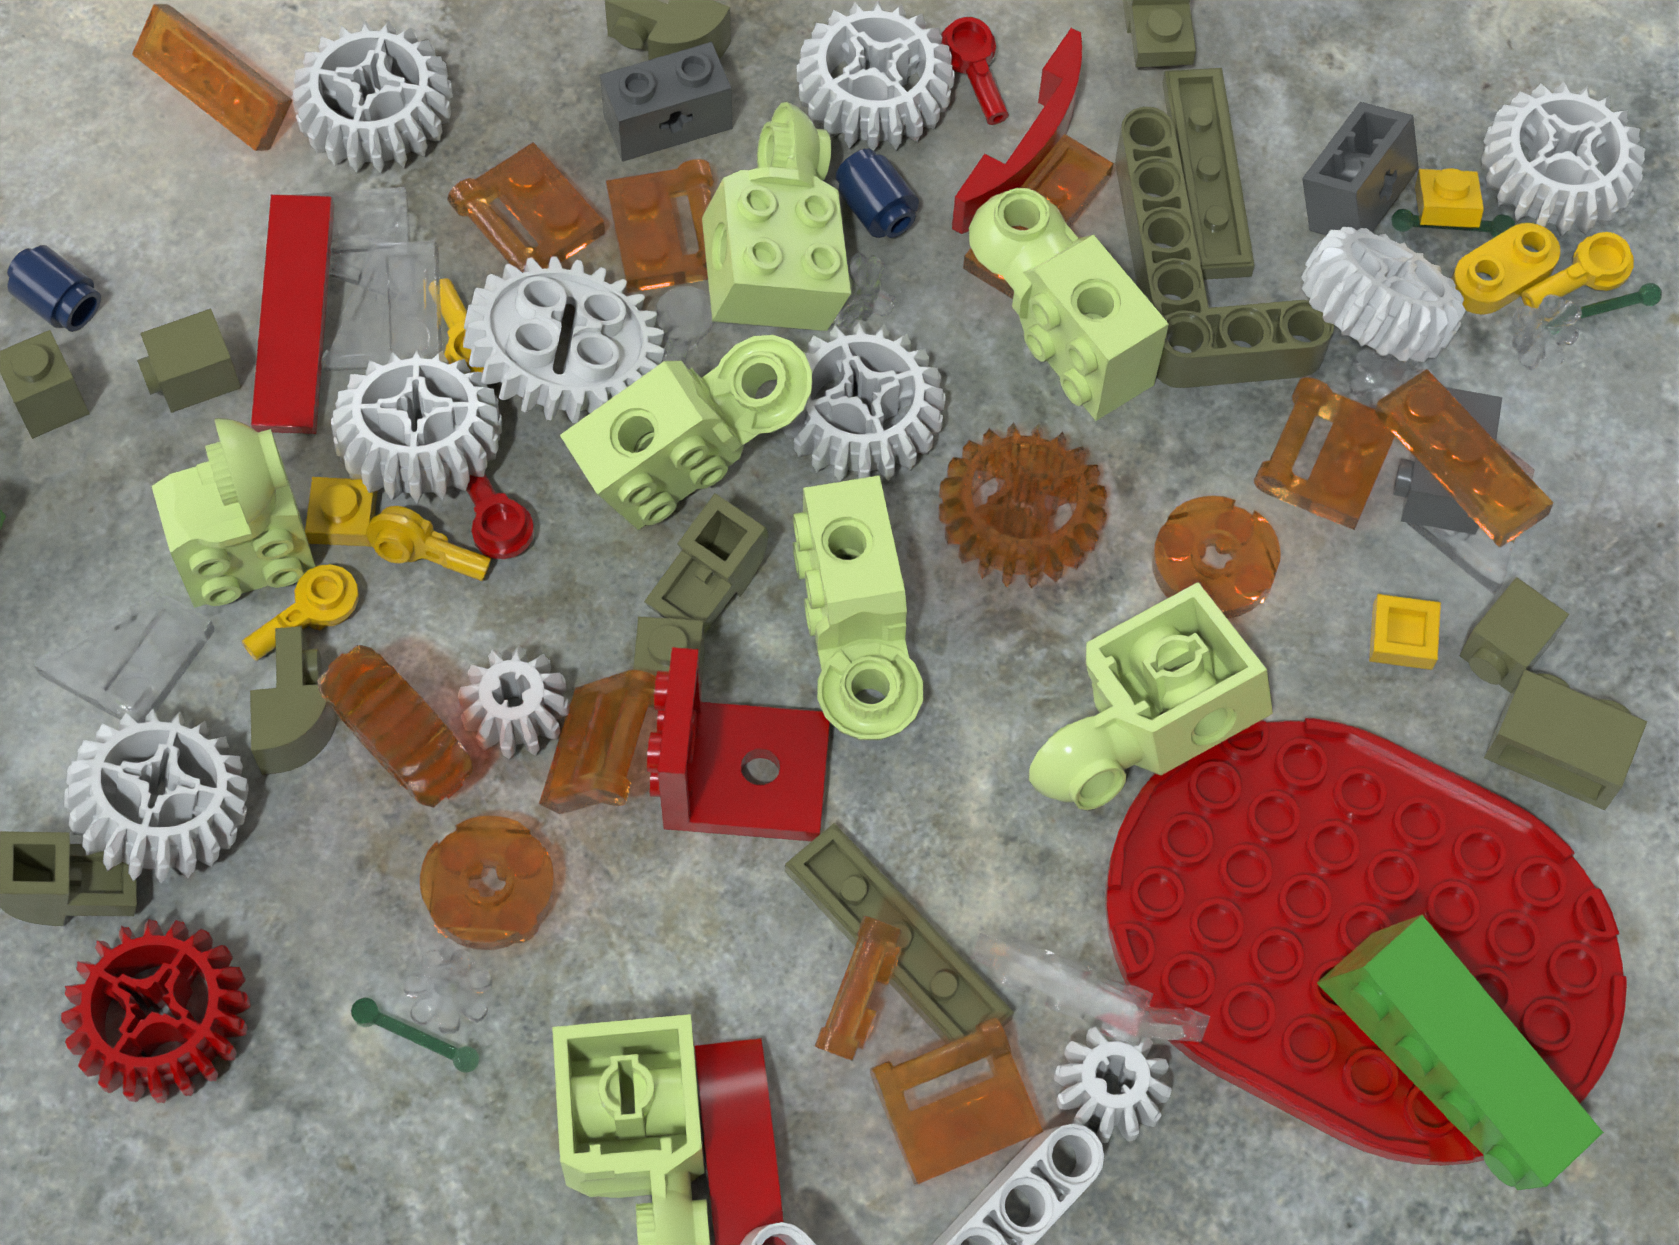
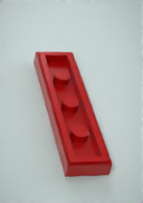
(293, 314)

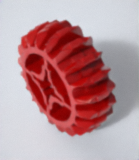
(180, 963)

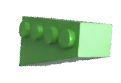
(1462, 1052)

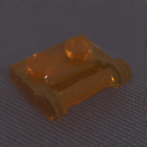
(539, 201)
(647, 225)
(1345, 464)
(598, 742)
(871, 962)
(966, 1122)

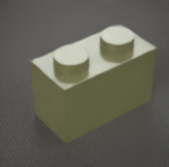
(1566, 739)

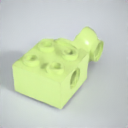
(778, 233)
(1071, 301)
(686, 430)
(233, 519)
(856, 608)
(1163, 693)
(634, 1121)

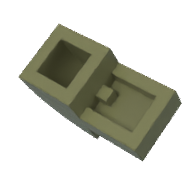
(670, 26)
(1160, 32)
(715, 562)
(293, 719)
(53, 879)

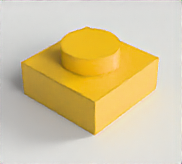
(1449, 197)
(339, 512)
(1405, 632)

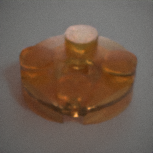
(1232, 530)
(462, 856)

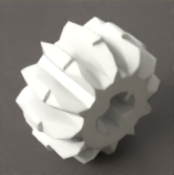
(489, 709)
(1088, 1088)

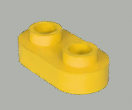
(1509, 266)

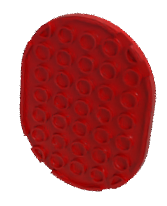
(1294, 848)

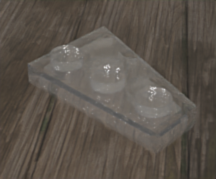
(1070, 992)

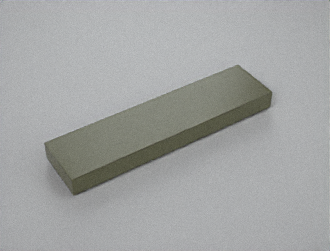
(1210, 170)
(928, 970)

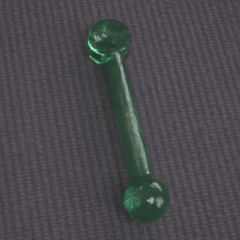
(1404, 220)
(1648, 294)
(367, 1014)

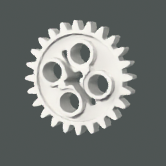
(518, 326)

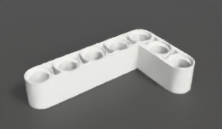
(986, 1218)

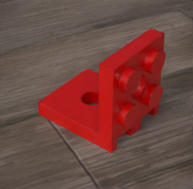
(704, 747)

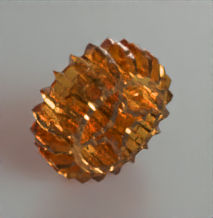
(1032, 474)
(395, 725)

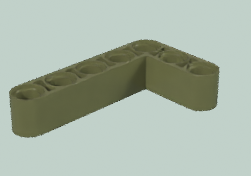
(1178, 272)

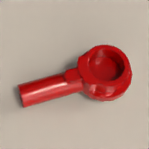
(972, 52)
(501, 524)

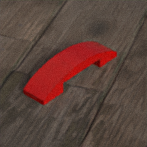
(1058, 97)
(738, 1139)

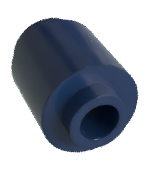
(877, 194)
(53, 288)

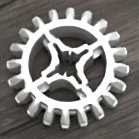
(880, 56)
(359, 82)
(1563, 176)
(1383, 294)
(884, 380)
(416, 426)
(125, 769)

